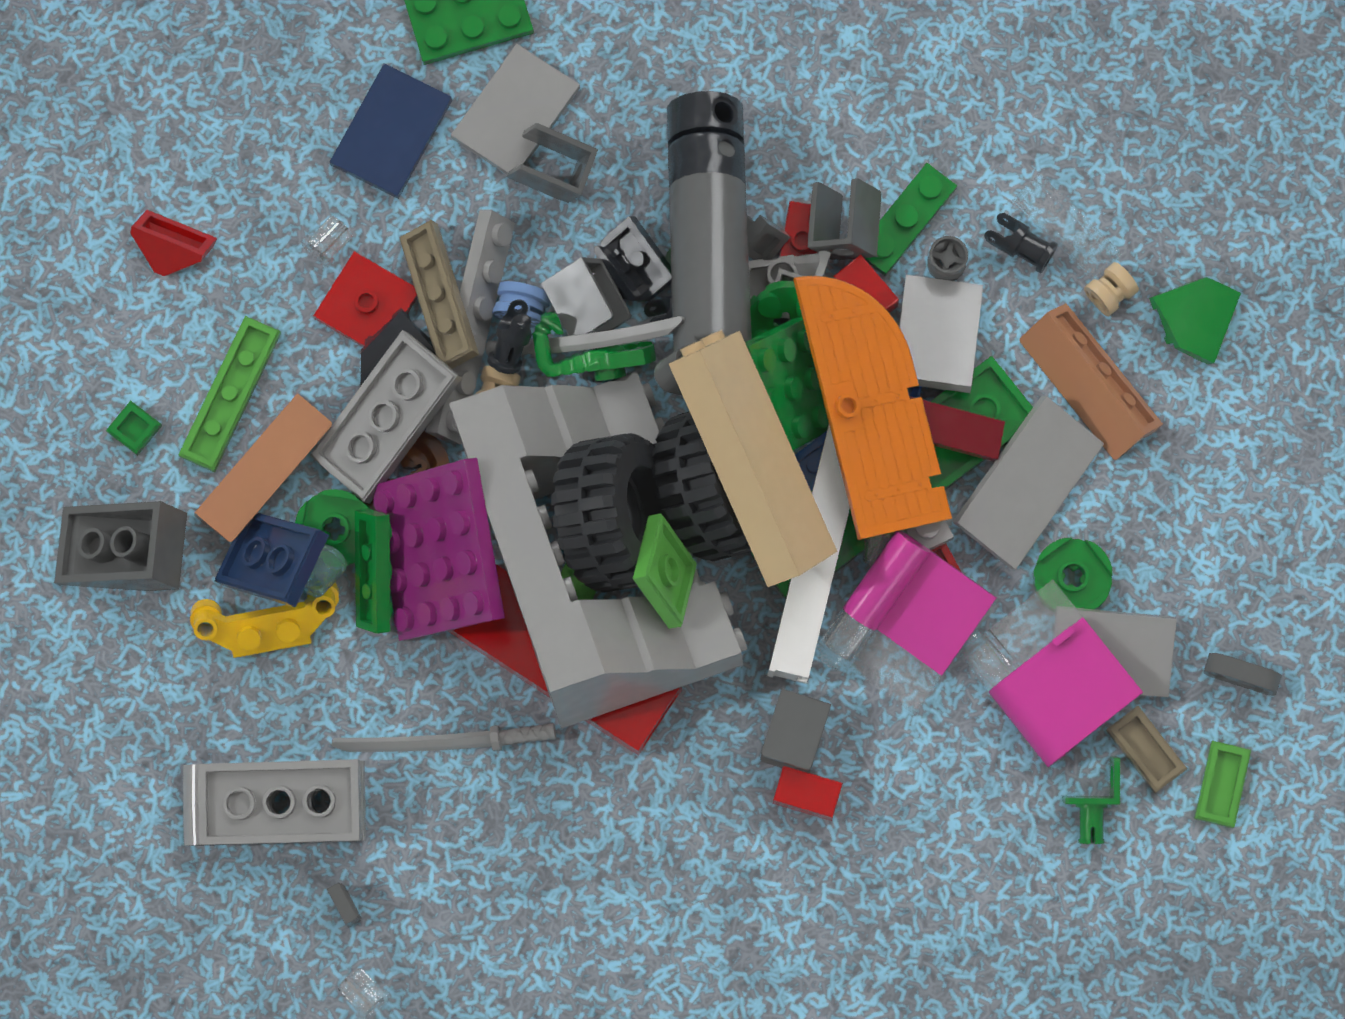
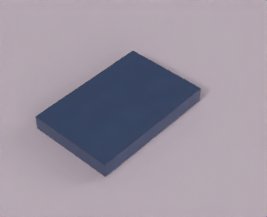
(391, 131)
(272, 559)

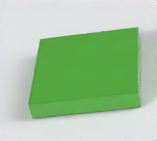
(665, 571)

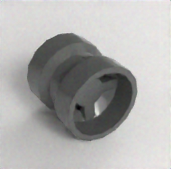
(950, 252)

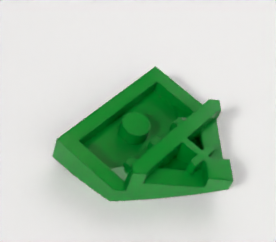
(1197, 316)

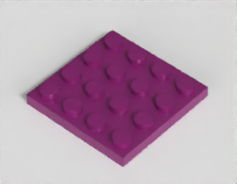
(440, 550)

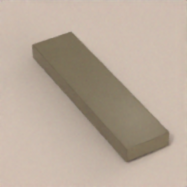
(439, 295)

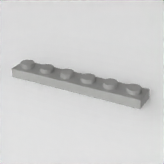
(479, 296)

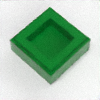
(134, 428)

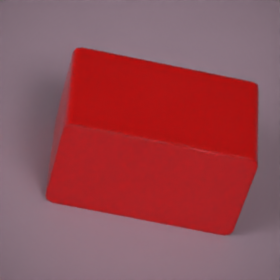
(864, 277)
(807, 793)

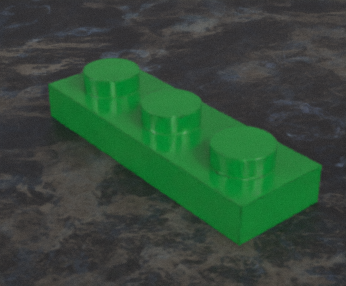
(910, 216)
(372, 570)

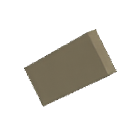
(1146, 749)

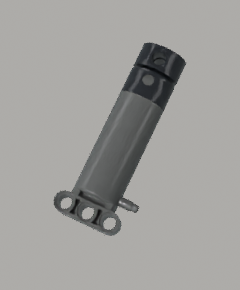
(706, 222)

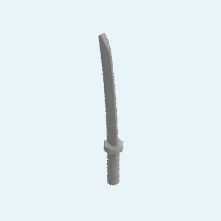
(604, 338)
(494, 738)

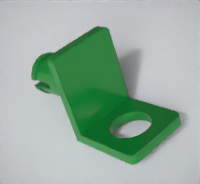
(1093, 807)

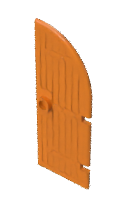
(874, 424)

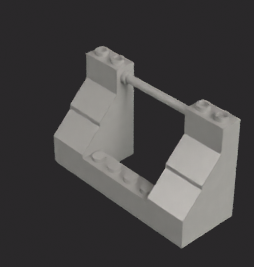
(588, 650)

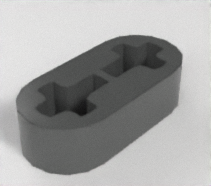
(1242, 673)

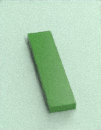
(229, 394)

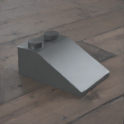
(121, 546)

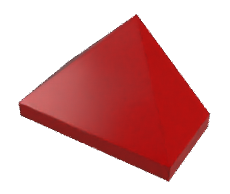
(169, 244)

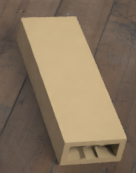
(752, 456)

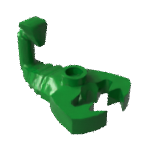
(605, 362)

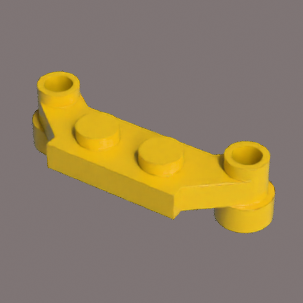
(264, 628)

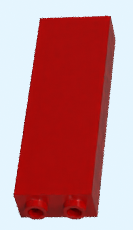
(510, 646)

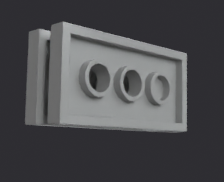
(237, 802)

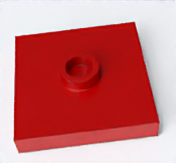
(364, 299)

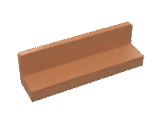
(1090, 381)
(263, 468)

